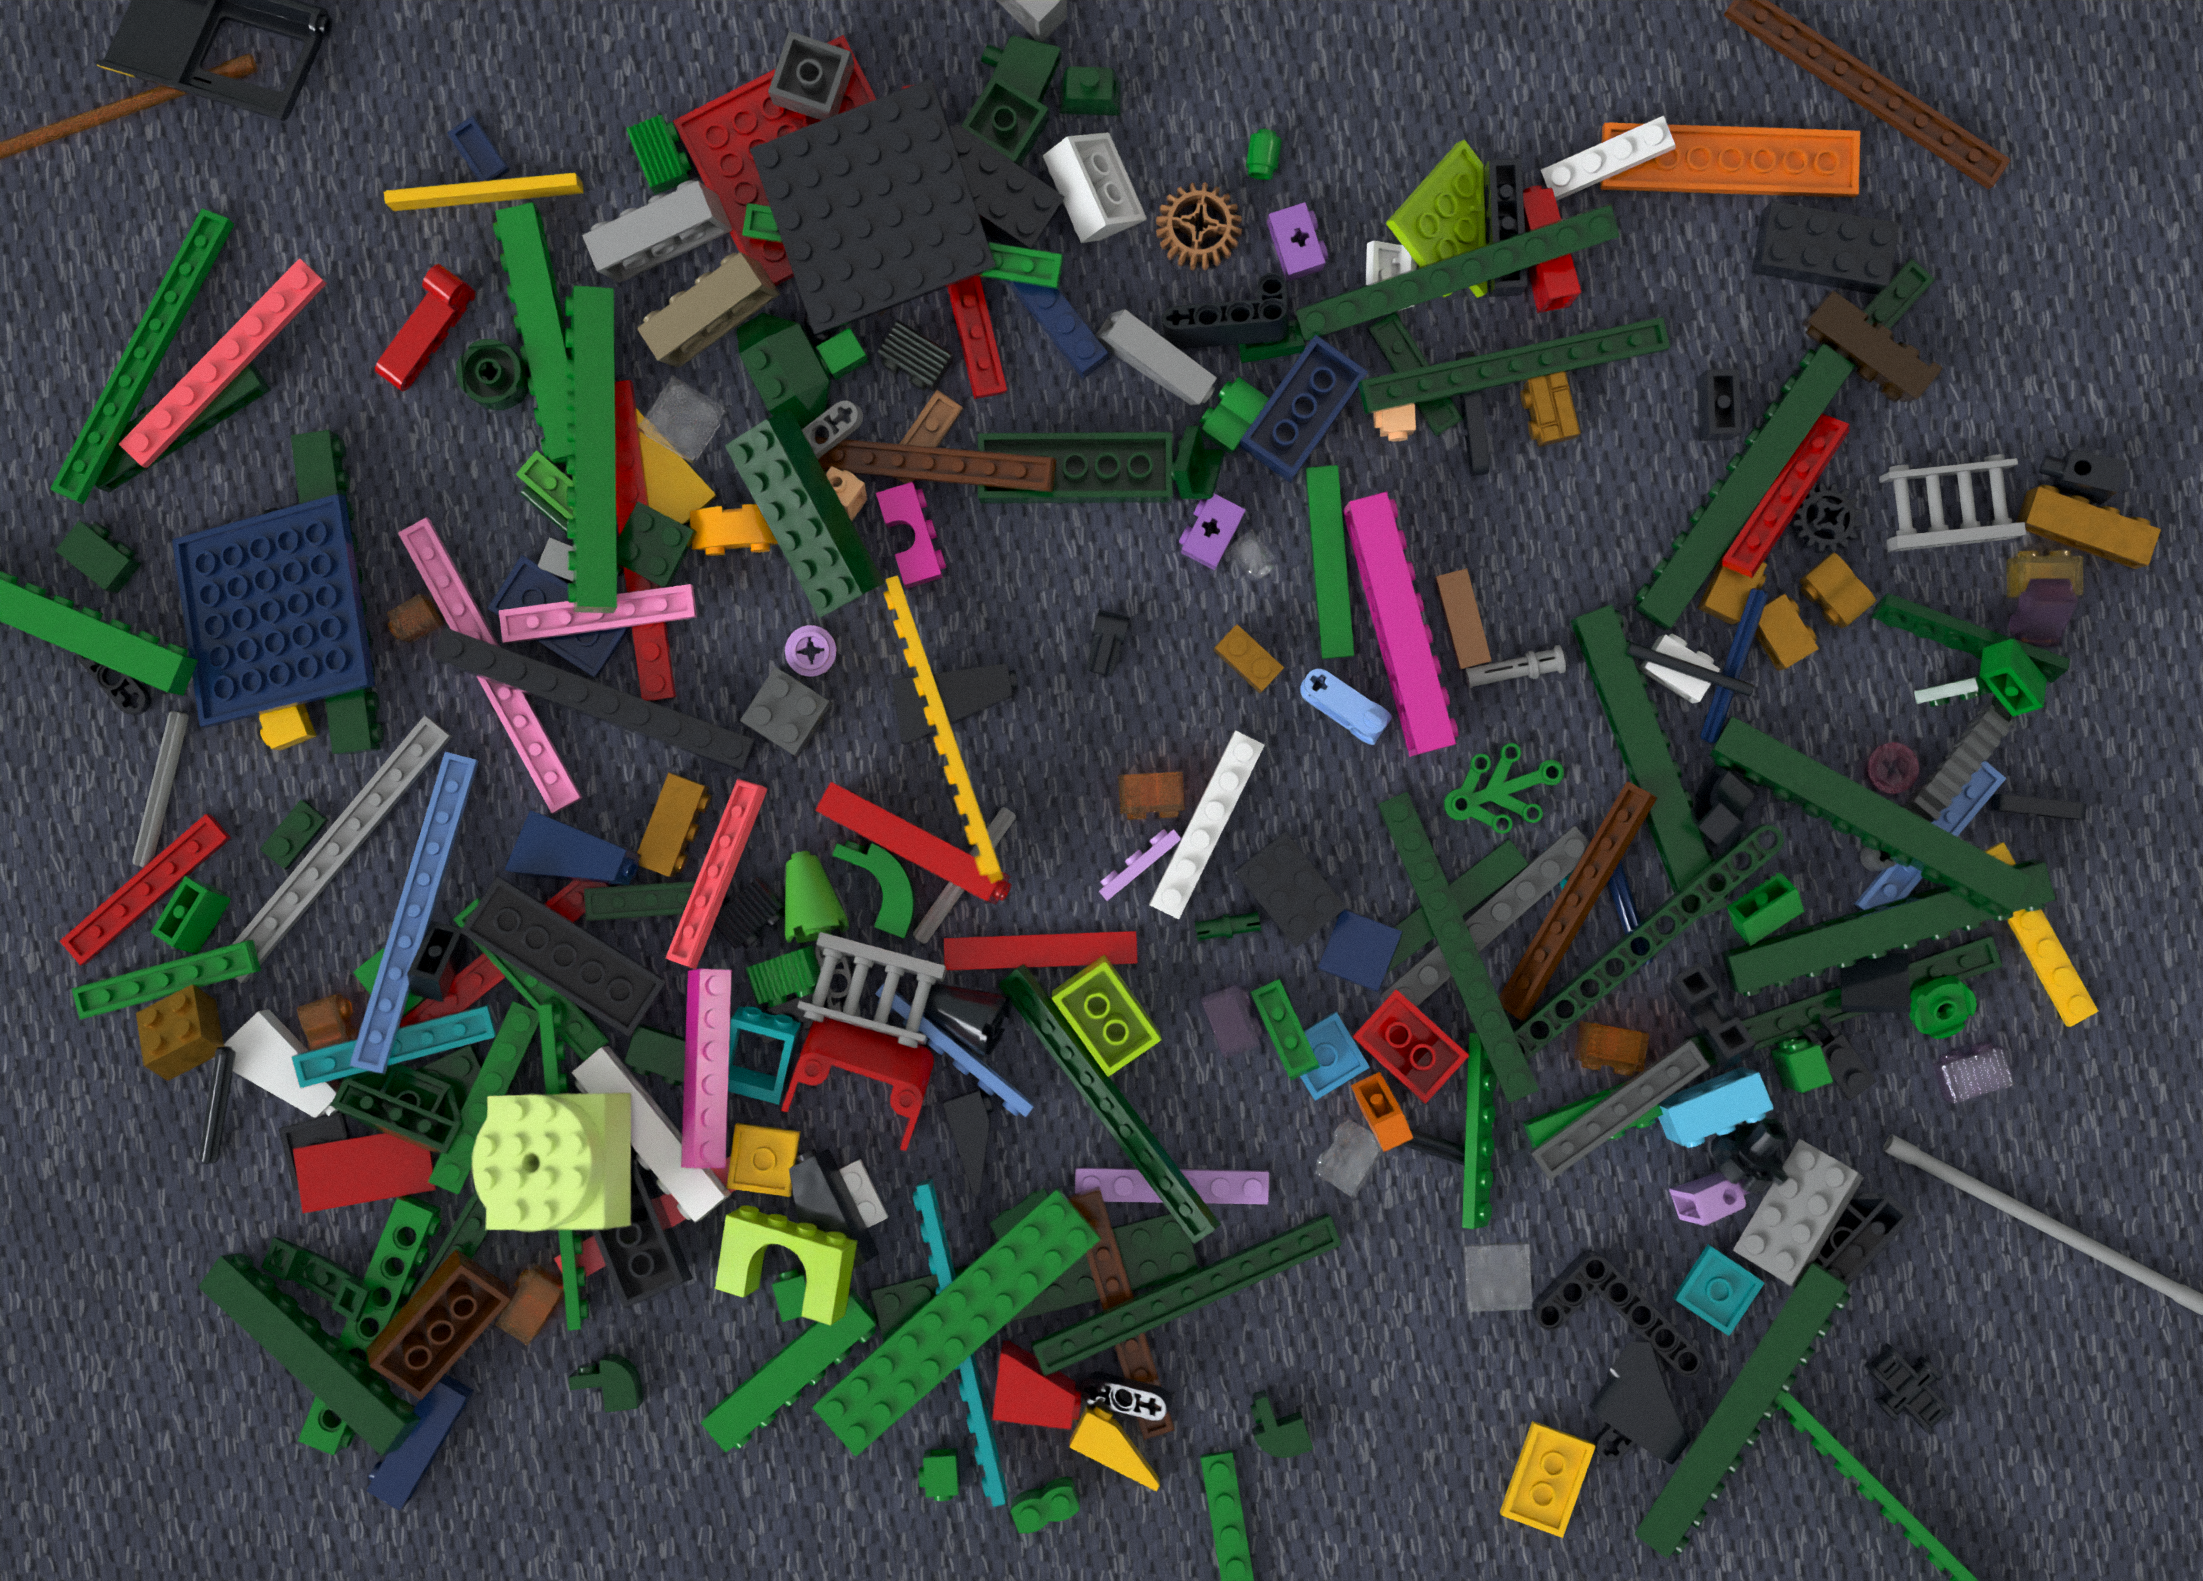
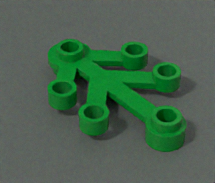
(1498, 790)

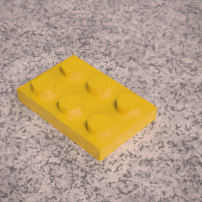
(1547, 1479)

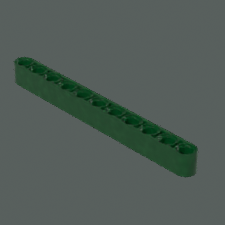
(1656, 940)

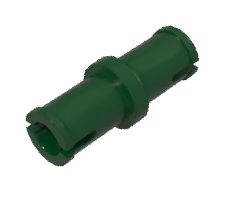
(1227, 926)

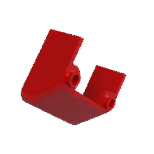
(869, 1055)

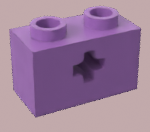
(1297, 260)
(1205, 549)

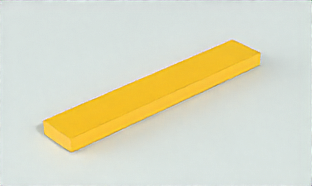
(483, 191)

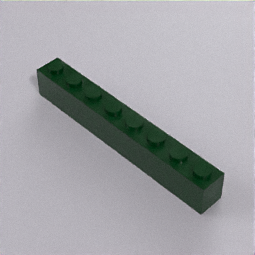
(310, 1353)

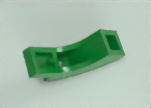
(897, 888)

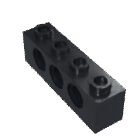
(1504, 217)

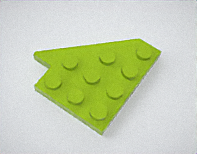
(1445, 211)

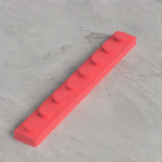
(222, 363)

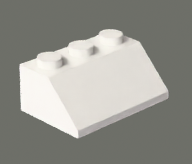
(1094, 186)

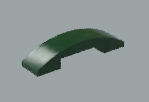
(318, 1275)

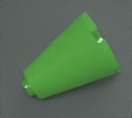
(810, 900)

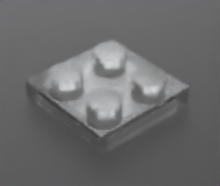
(683, 420)
(1497, 1277)

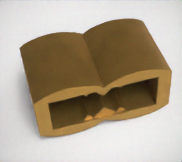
(1837, 591)

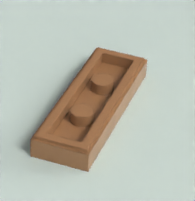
(932, 423)
(1463, 619)

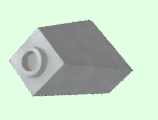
(1155, 357)

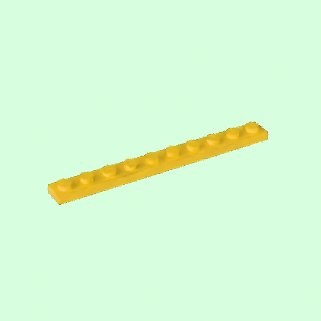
(945, 740)

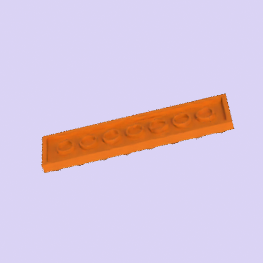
(1746, 162)

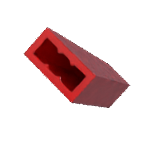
(1555, 280)

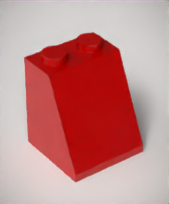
(1029, 1396)

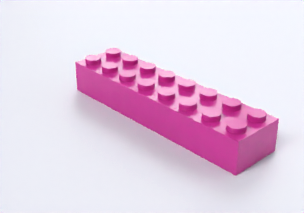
(1399, 624)

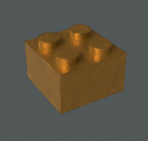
(179, 1032)

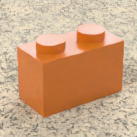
(1382, 1111)

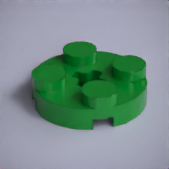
(1931, 996)

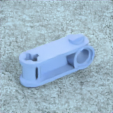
(1346, 706)

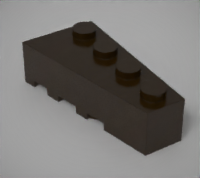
(1870, 348)

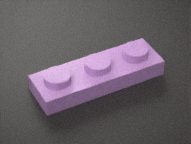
(1138, 863)

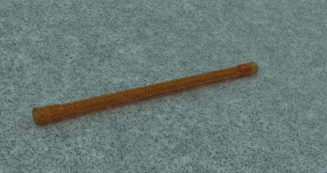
(233, 68)

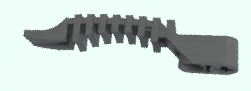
(1963, 761)

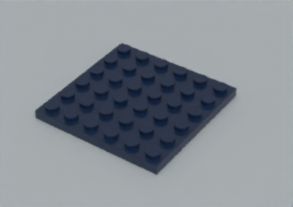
(273, 611)

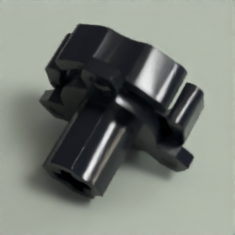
(1750, 1152)

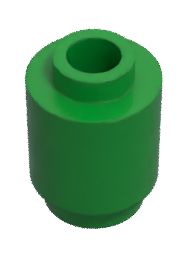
(1263, 154)

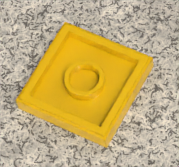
(762, 1159)

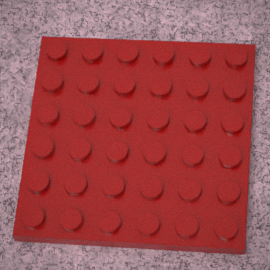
(720, 147)

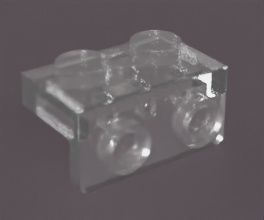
(1349, 1157)

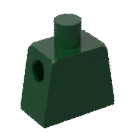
(1024, 64)
(1090, 91)

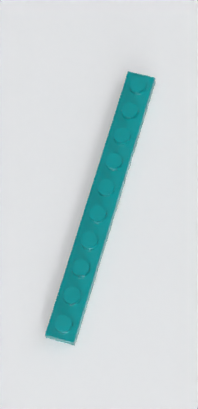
(971, 1386)

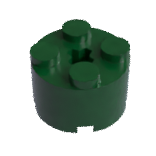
(480, 363)

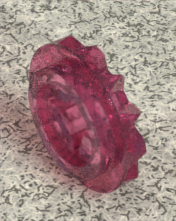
(1906, 763)

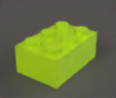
(1106, 1015)

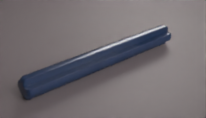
(1734, 663)

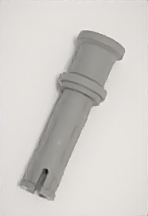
(1531, 664)

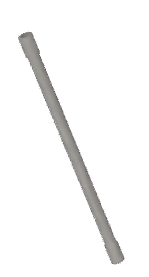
(1913, 1155)

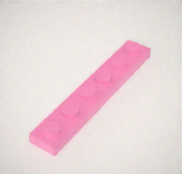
(631, 610)

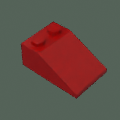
(1410, 1046)

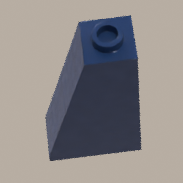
(567, 853)

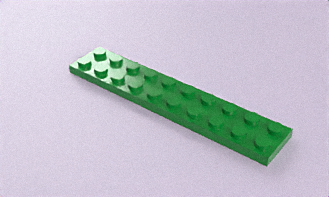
(956, 1322)

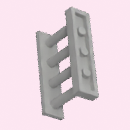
(1939, 533)
(865, 957)

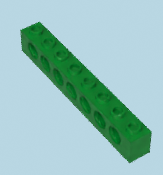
(320, 1427)

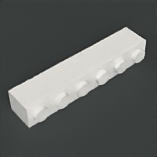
(1206, 824)
(653, 1136)

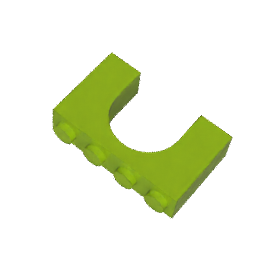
(825, 1256)

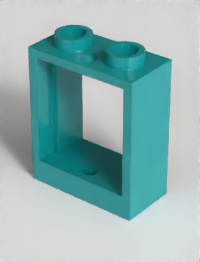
(751, 1082)

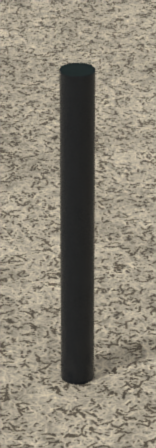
(1690, 669)

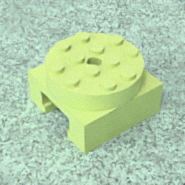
(555, 1162)

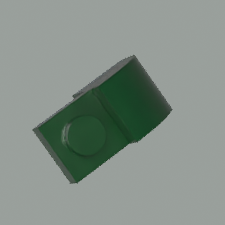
(617, 1378)
(1278, 1437)

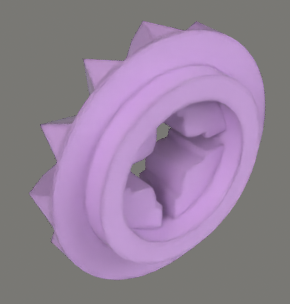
(799, 640)

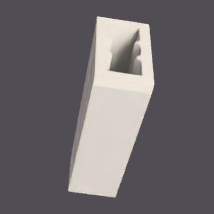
(265, 1059)

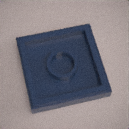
(1360, 950)

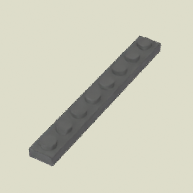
(1497, 913)

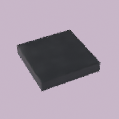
(1876, 985)
(310, 1133)

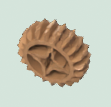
(1186, 225)

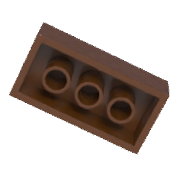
(438, 1324)

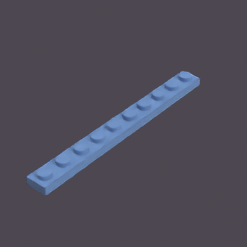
(414, 912)

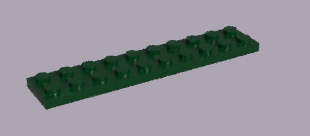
(1151, 1252)

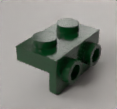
(1195, 466)

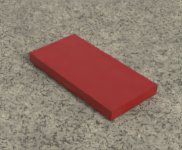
(360, 1171)

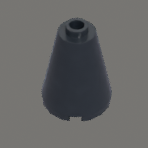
(969, 1014)

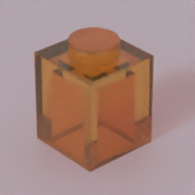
(414, 619)

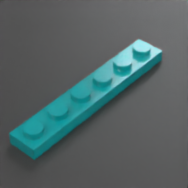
(410, 1043)

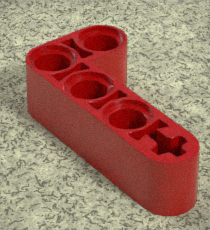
(425, 328)

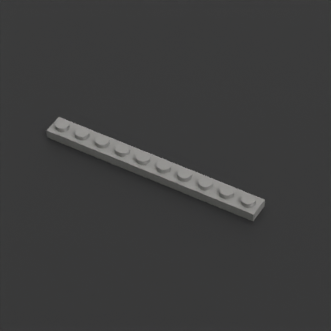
(344, 838)

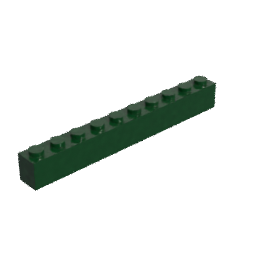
(320, 475)
(1743, 486)
(1645, 750)
(1870, 817)
(1869, 933)
(1742, 1410)

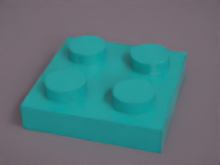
(1718, 1290)

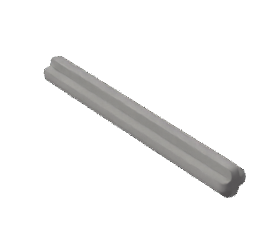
(160, 788)
(952, 892)

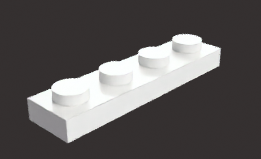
(1609, 158)

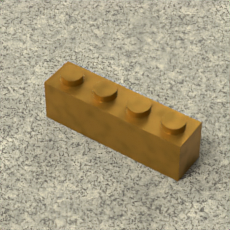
(2088, 527)

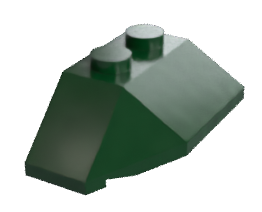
(784, 367)
(403, 1106)

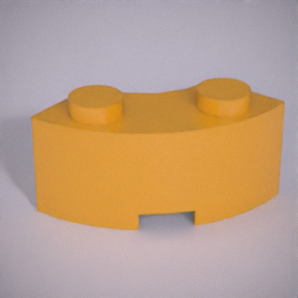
(730, 529)

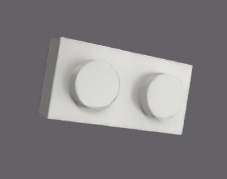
(863, 1193)

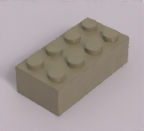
(708, 309)

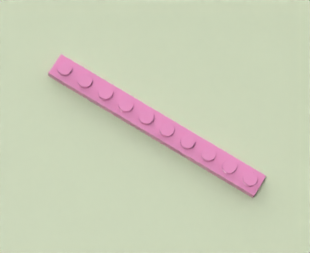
(510, 705)

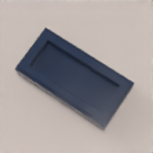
(478, 150)

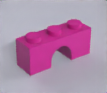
(921, 561)

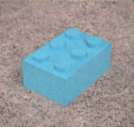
(1714, 1107)

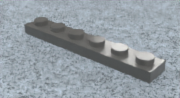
(1619, 1109)

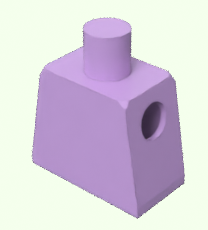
(1708, 1199)

